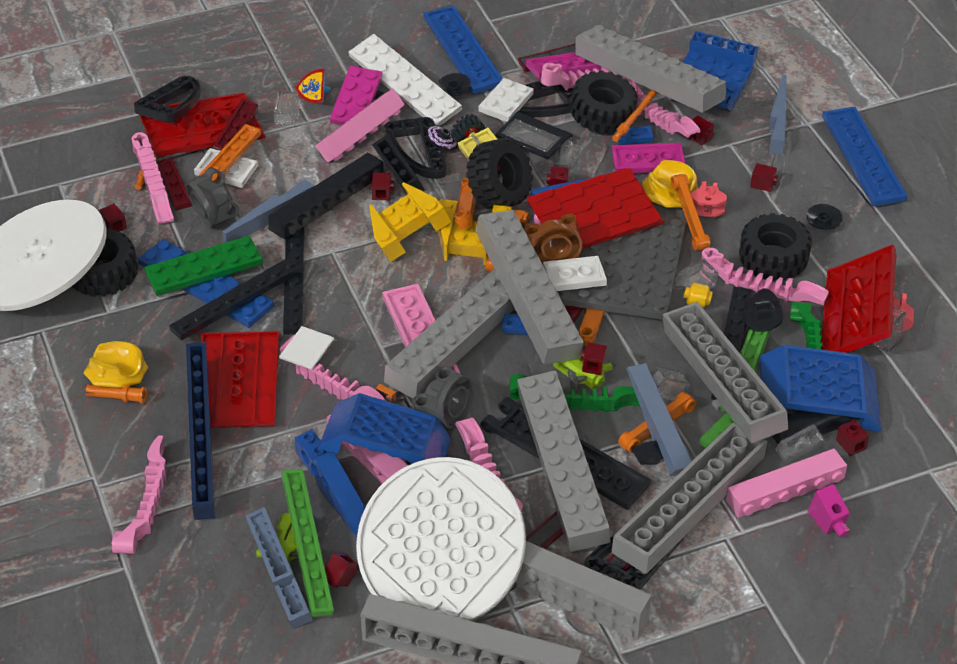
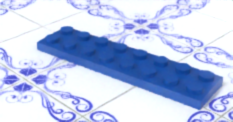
(463, 48)
(864, 156)
(212, 289)

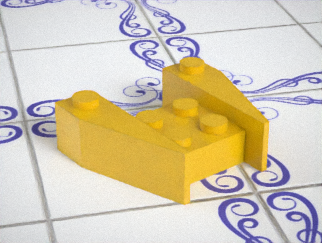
(405, 218)
(462, 241)

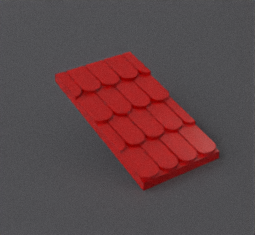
(196, 128)
(603, 206)
(860, 301)
(242, 378)

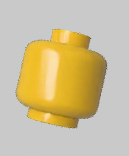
(698, 293)

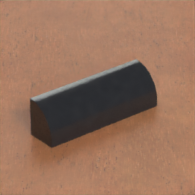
(802, 419)

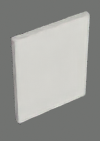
(306, 347)

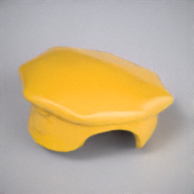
(658, 183)
(116, 365)

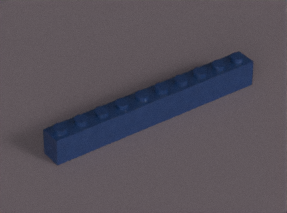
(200, 431)

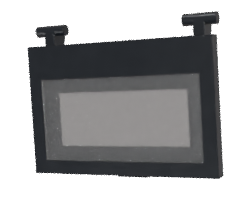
(533, 135)

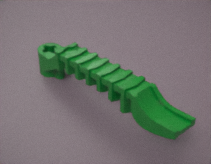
(801, 313)
(622, 397)

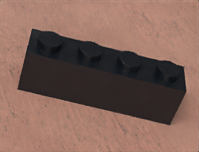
(396, 163)

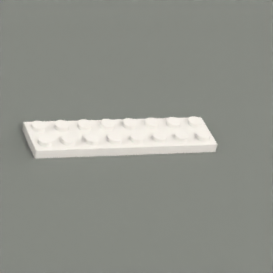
(406, 80)

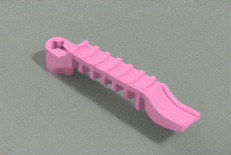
(553, 75)
(666, 120)
(152, 177)
(805, 290)
(334, 385)
(477, 448)
(155, 474)

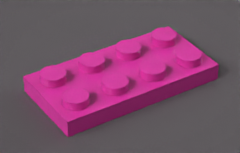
(569, 62)
(356, 93)
(645, 157)

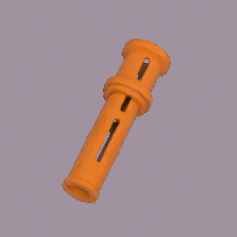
(125, 394)

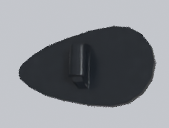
(764, 311)

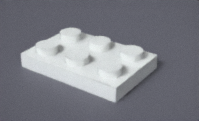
(506, 99)
(236, 175)
(576, 273)

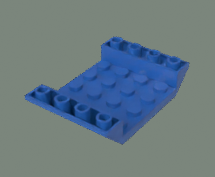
(724, 59)
(823, 382)
(385, 429)

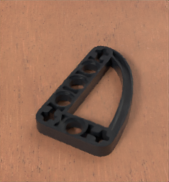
(152, 104)
(548, 111)
(393, 130)
(603, 550)

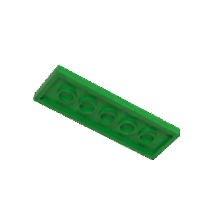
(203, 265)

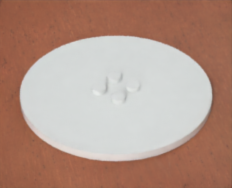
(47, 251)
(442, 538)

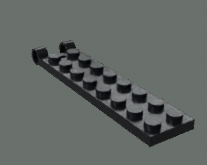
(609, 475)

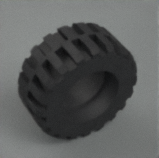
(607, 88)
(484, 176)
(777, 231)
(116, 273)

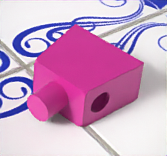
(830, 511)

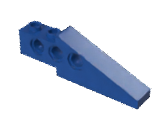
(330, 479)

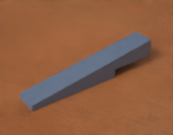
(778, 119)
(258, 216)
(658, 419)
(279, 568)

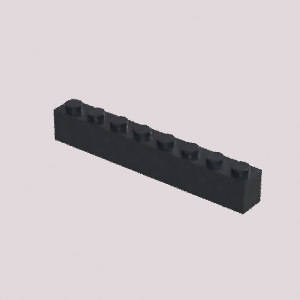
(324, 196)

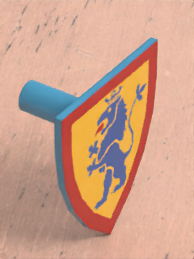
(313, 86)

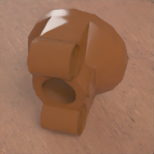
(556, 238)

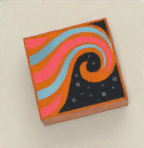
(387, 393)

